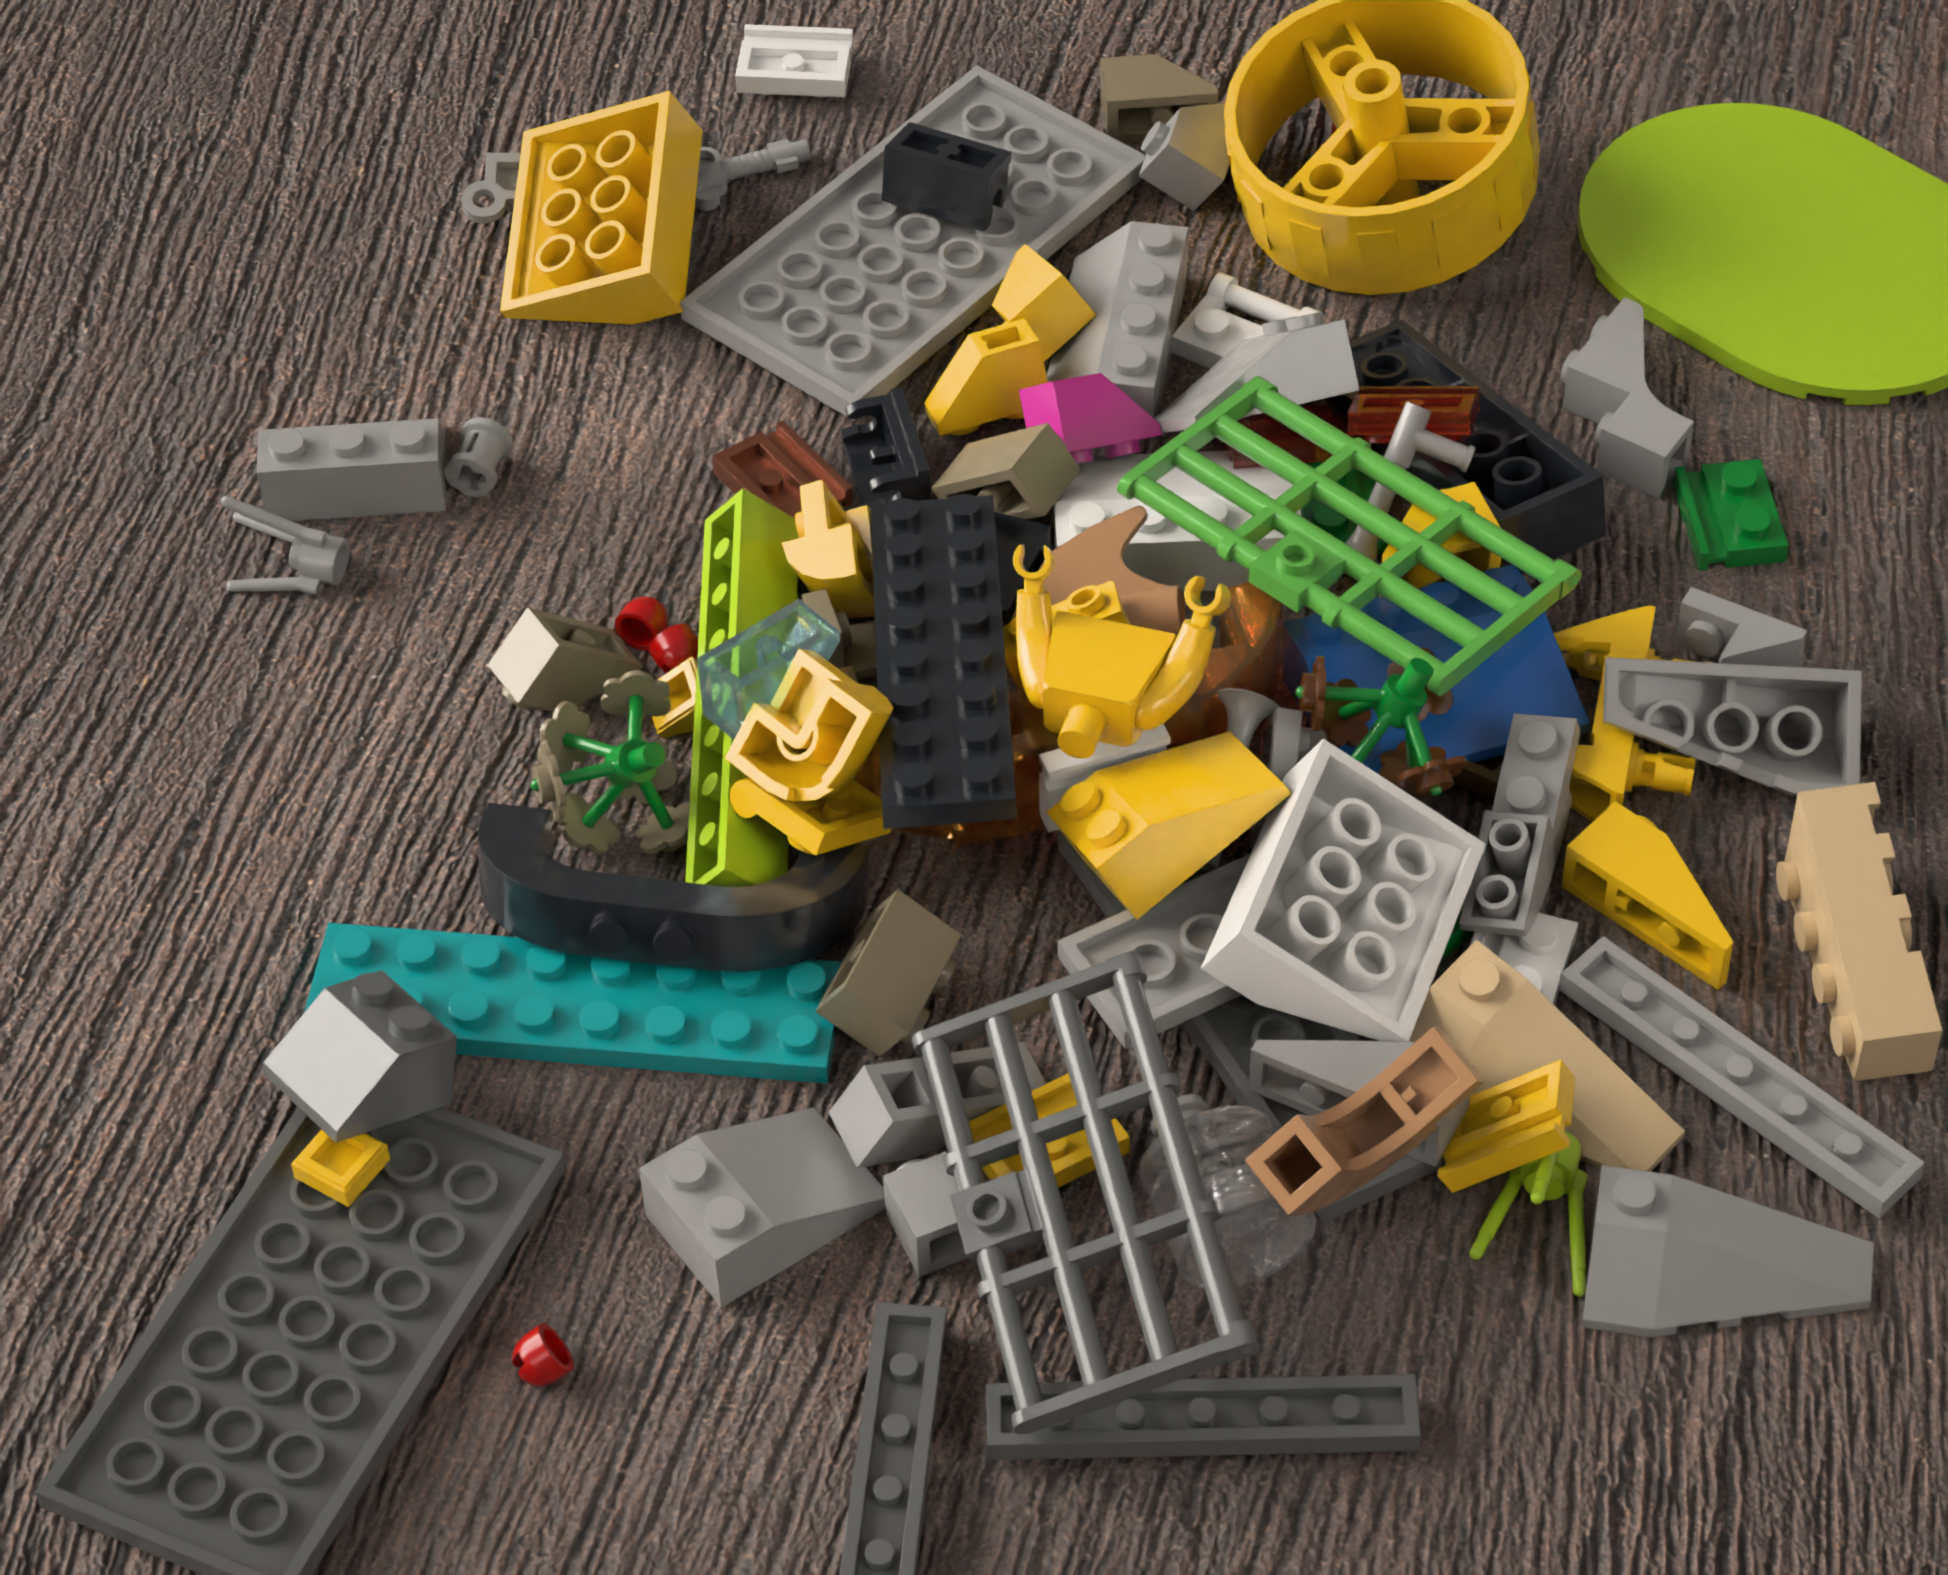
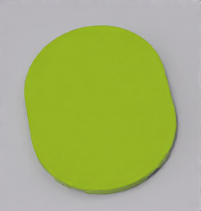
(1777, 248)

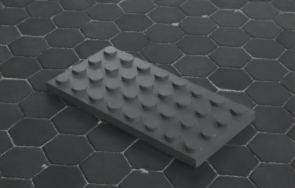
(299, 1349)

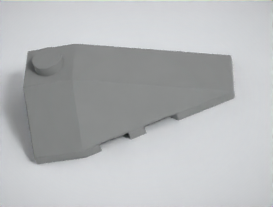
(1758, 721)
(1697, 1255)

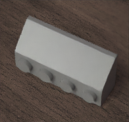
(1137, 293)

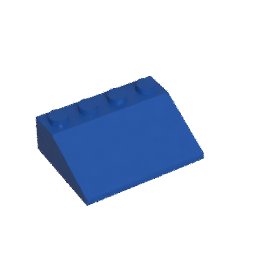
(1518, 678)

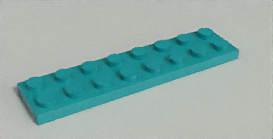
(597, 1011)

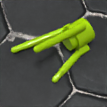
(1546, 1180)

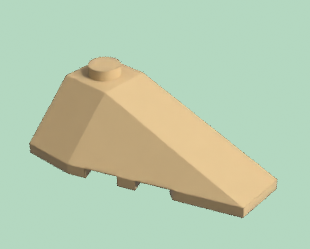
(1513, 1029)

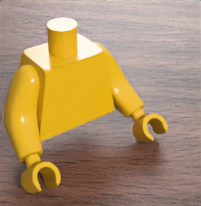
(1104, 675)

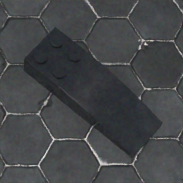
(1521, 470)

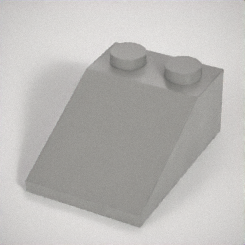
(1295, 354)
(756, 1198)

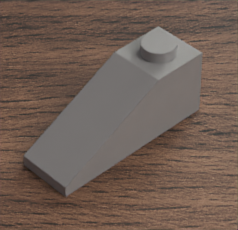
(1326, 1072)
(892, 1111)

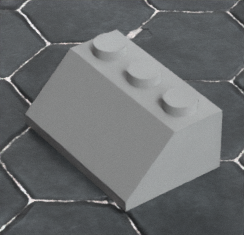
(353, 469)

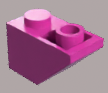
(1089, 415)

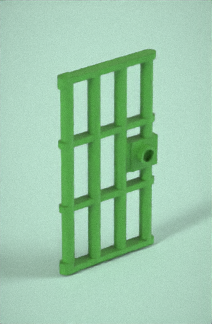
(1312, 560)

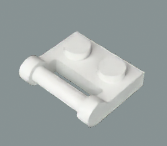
(1212, 332)

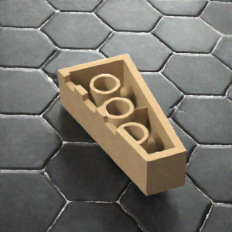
(1858, 934)

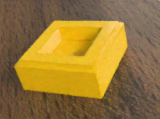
(341, 1167)

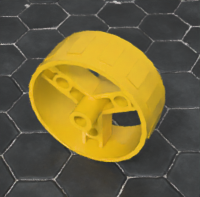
(1356, 204)

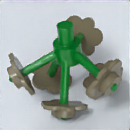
(631, 767)

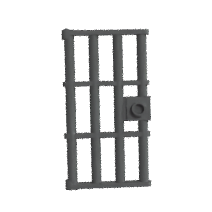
(1028, 1207)

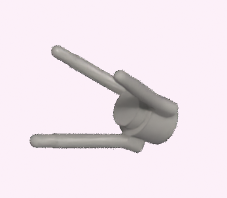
(313, 552)

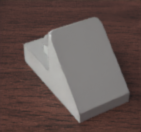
(1736, 633)

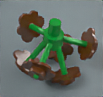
(1400, 703)

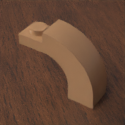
(1345, 1147)

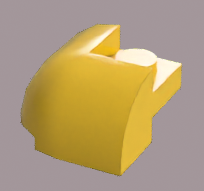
(834, 550)
(811, 732)

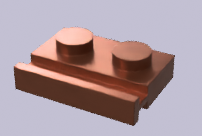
(776, 468)

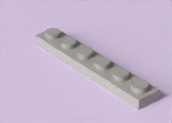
(1742, 1077)

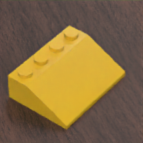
(604, 215)

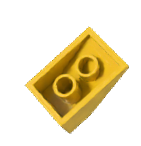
(1165, 815)

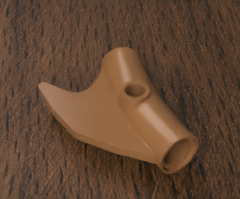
(1098, 558)

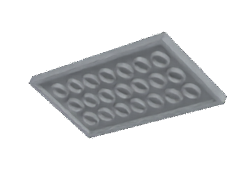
(867, 290)

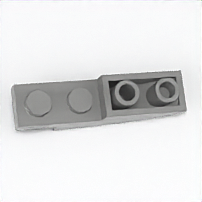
(1523, 827)

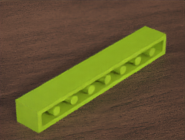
(741, 585)

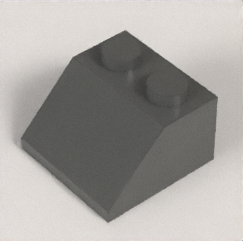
(364, 1058)

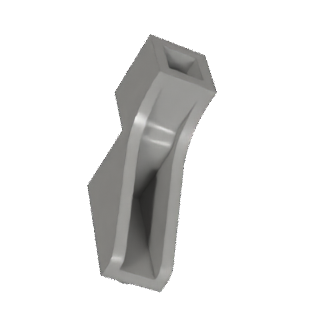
(1607, 385)

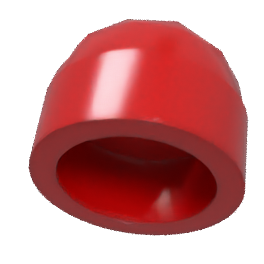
(641, 622)
(674, 646)
(542, 1356)

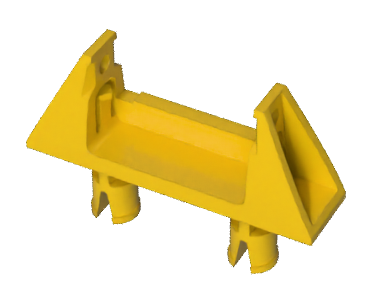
(1614, 760)

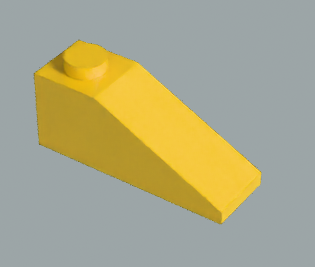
(1643, 885)

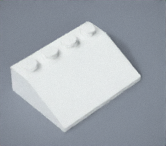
(1161, 547)
(1345, 900)

